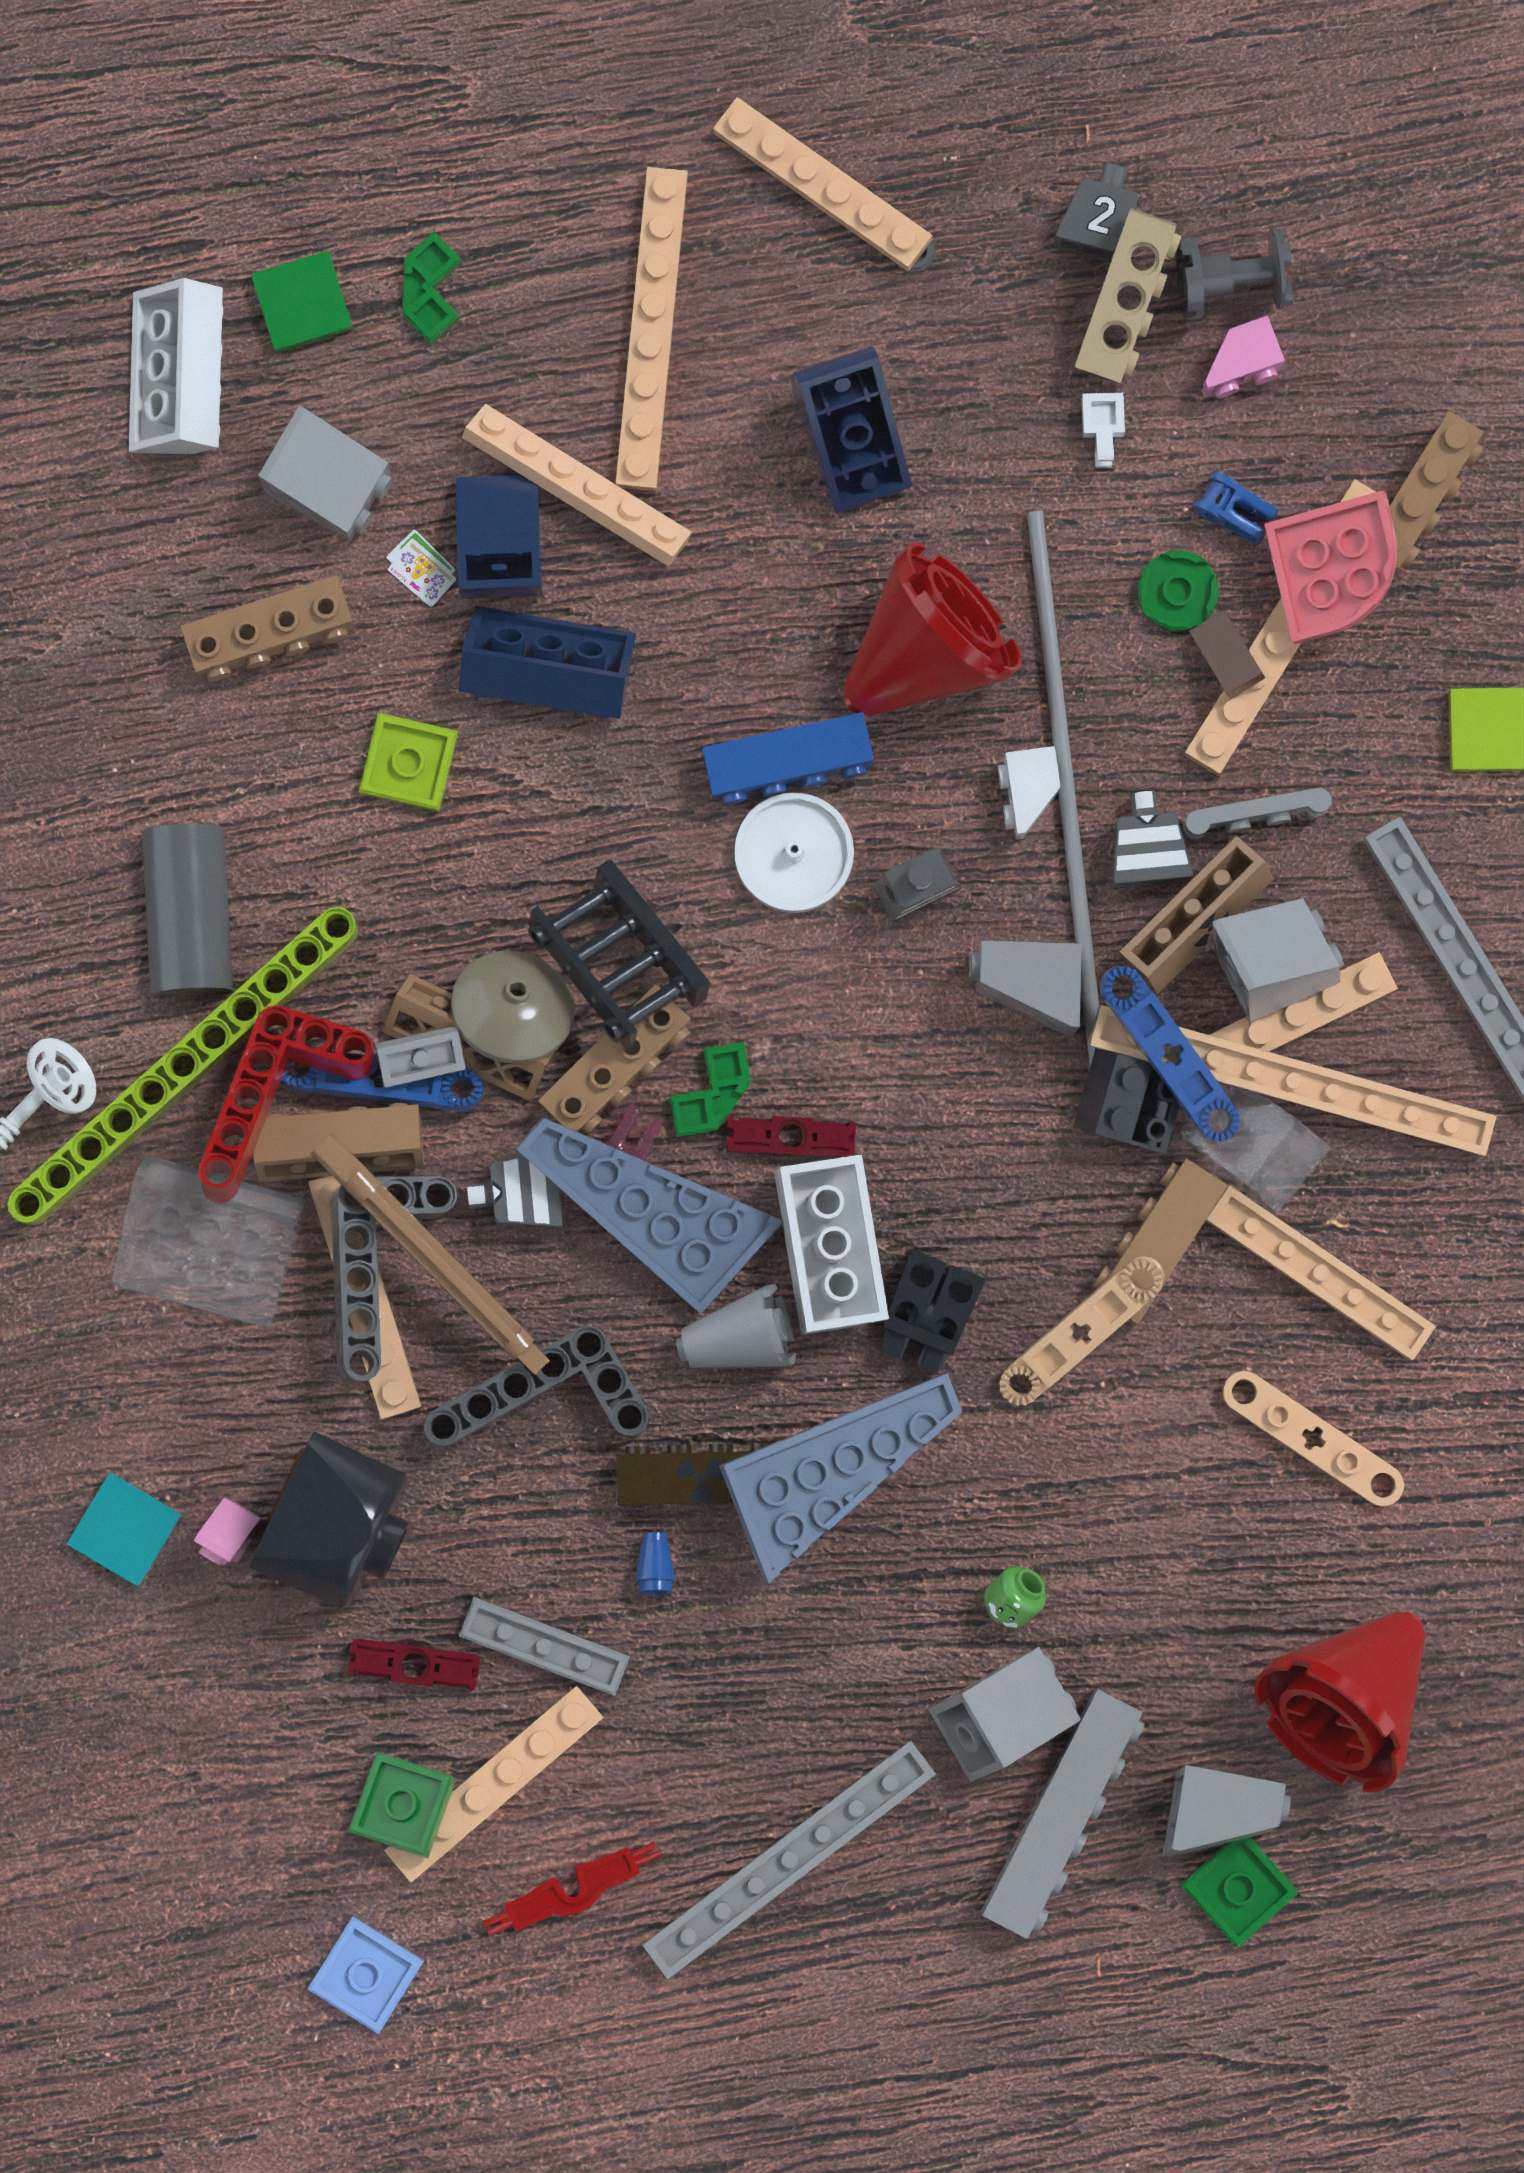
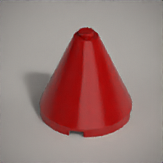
(927, 638)
(1348, 1700)

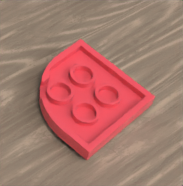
(1333, 564)

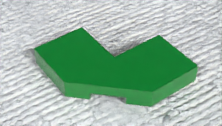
(423, 271)
(708, 1109)

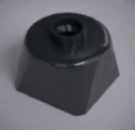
(334, 1523)

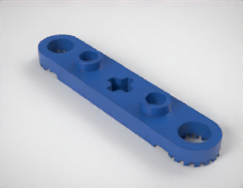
(1152, 1029)
(427, 1092)

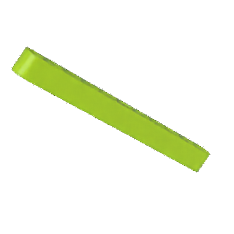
(163, 1070)

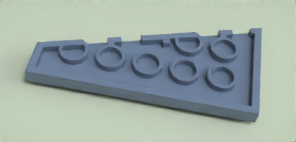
(668, 1222)
(817, 1476)

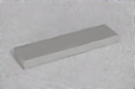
(544, 1646)

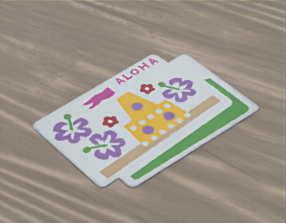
(421, 568)

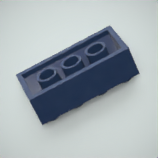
(546, 662)

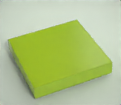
(1486, 729)
(408, 762)

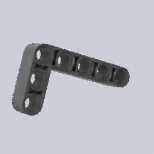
(365, 1263)
(539, 1384)

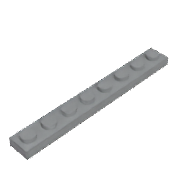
(1452, 945)
(788, 1859)

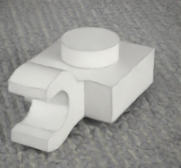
(1103, 420)

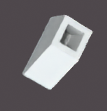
(1031, 786)

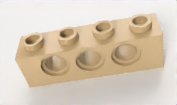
(1138, 231)

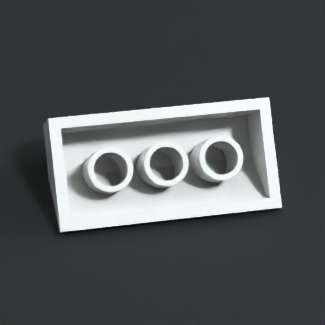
(176, 368)
(831, 1244)

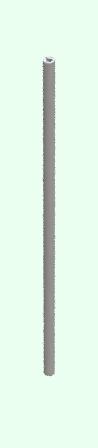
(1062, 747)

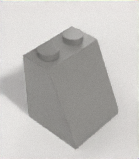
(325, 475)
(1275, 956)
(1032, 980)
(1005, 1714)
(1221, 1808)

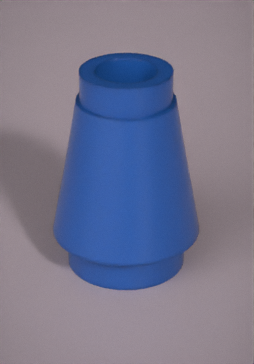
(655, 1565)

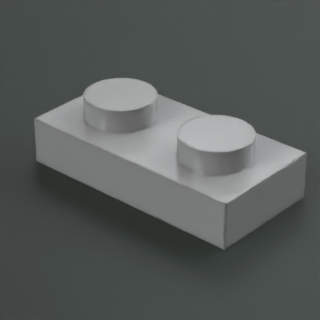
(420, 1056)

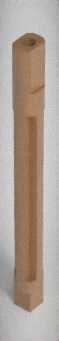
(429, 1253)

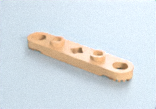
(1103, 1311)
(1338, 1455)

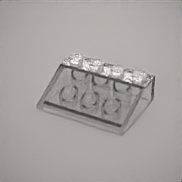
(204, 1251)

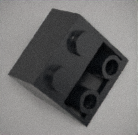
(1127, 1102)

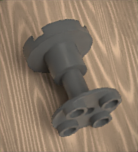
(1217, 274)

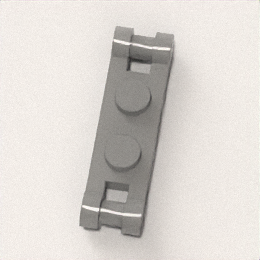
(1273, 809)

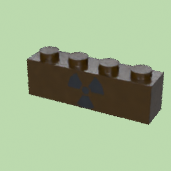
(675, 1475)

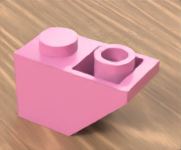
(1245, 356)
(227, 1532)

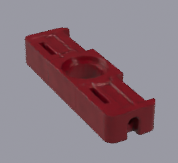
(819, 1139)
(442, 1665)

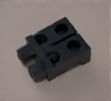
(925, 1321)

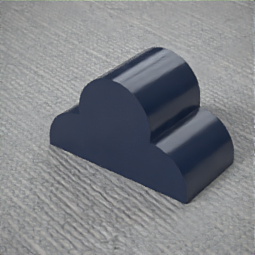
(851, 428)

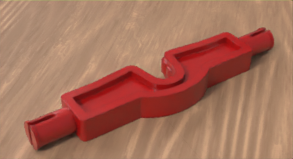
(552, 1899)

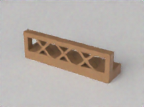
(433, 1012)

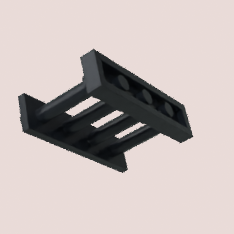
(634, 920)

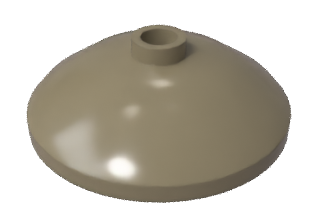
(509, 1025)

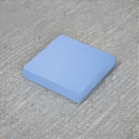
(365, 1974)

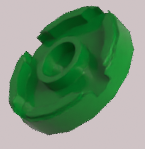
(1177, 591)

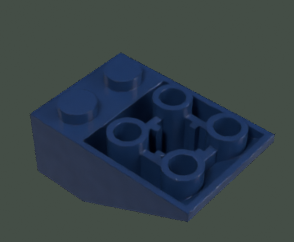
(498, 537)

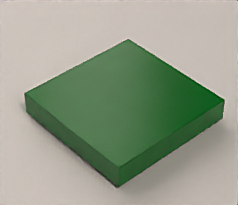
(302, 301)
(402, 1805)
(1239, 1889)

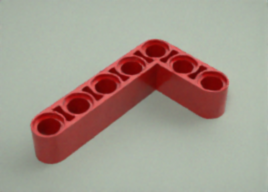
(264, 1085)

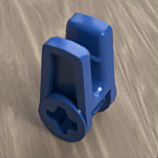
(1223, 513)

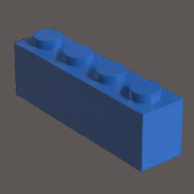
(787, 758)

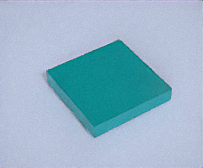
(124, 1529)

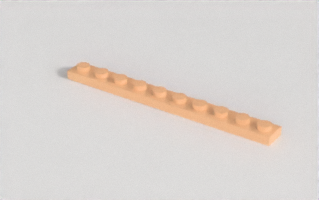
(1316, 1087)

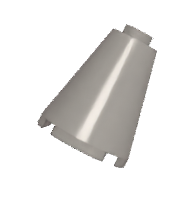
(740, 1334)

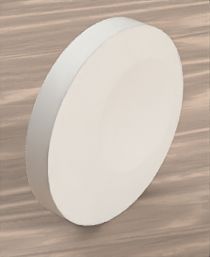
(794, 852)

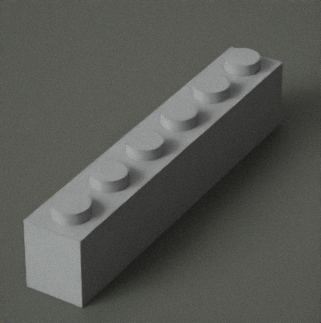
(1061, 1814)

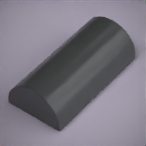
(187, 909)

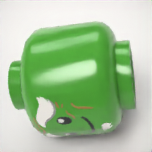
(1015, 1597)

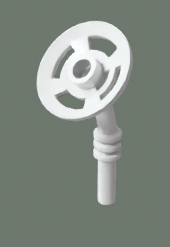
(51, 1085)

